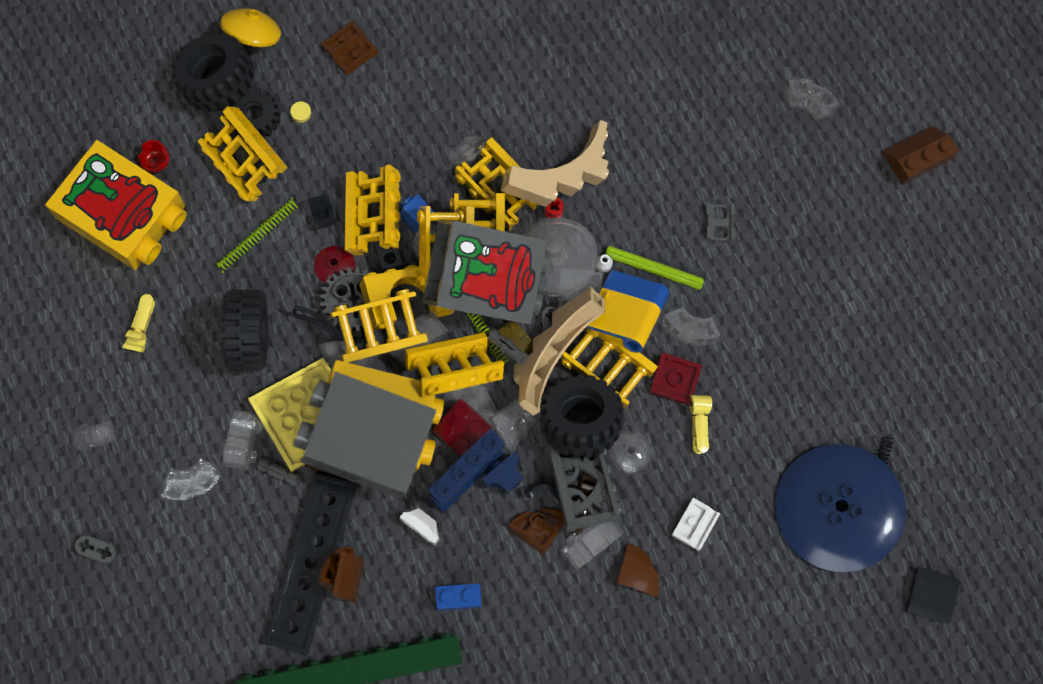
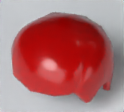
(150, 150)

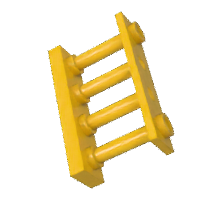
(496, 204)
(424, 216)
(372, 346)
(448, 351)
(643, 364)

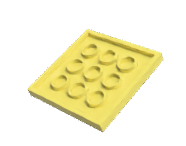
(286, 406)

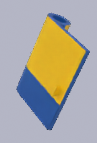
(630, 308)

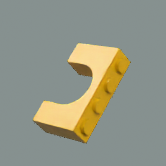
(379, 287)

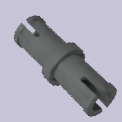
(507, 347)

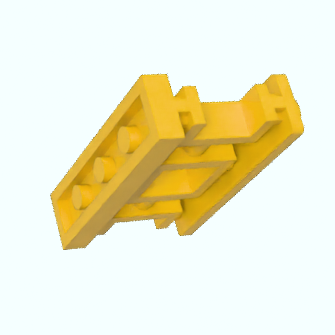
(252, 143)
(483, 192)
(357, 210)

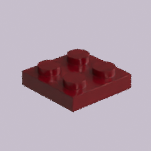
(675, 378)
(462, 427)

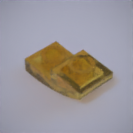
(518, 335)

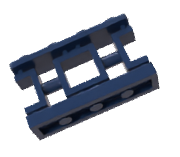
(466, 470)

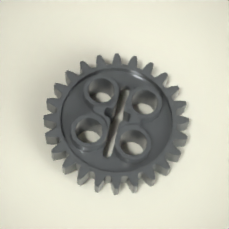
(333, 300)

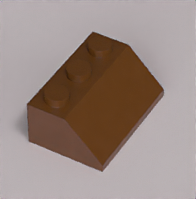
(920, 154)

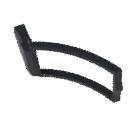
(357, 335)

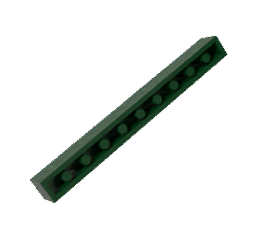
(372, 667)

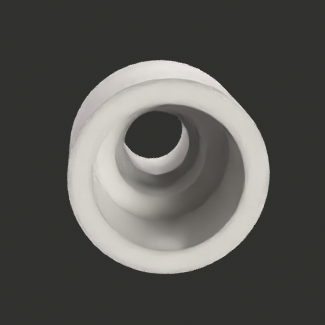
(604, 266)

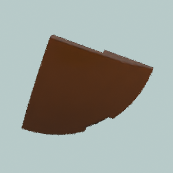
(529, 527)
(330, 566)
(638, 572)

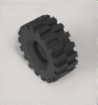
(269, 107)

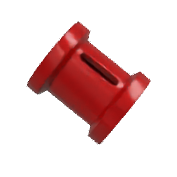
(554, 213)

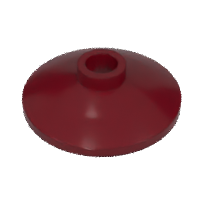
(324, 257)

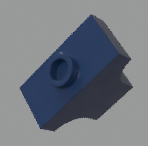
(504, 474)

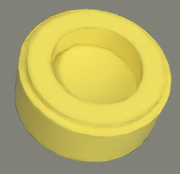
(300, 112)

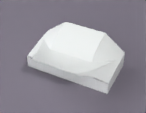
(422, 524)

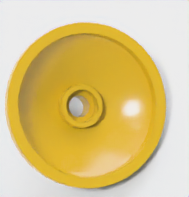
(251, 27)

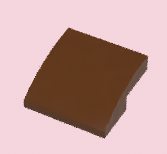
(345, 41)
(348, 577)

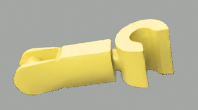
(136, 337)
(700, 406)

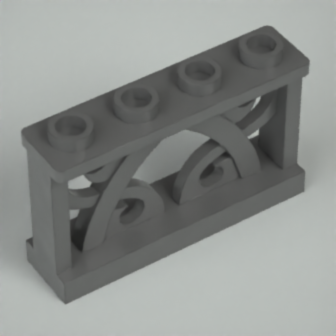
(570, 508)

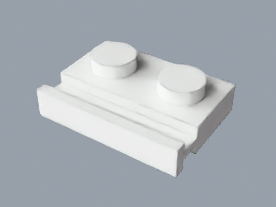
(695, 524)

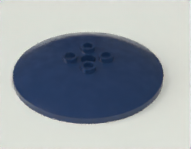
(834, 538)

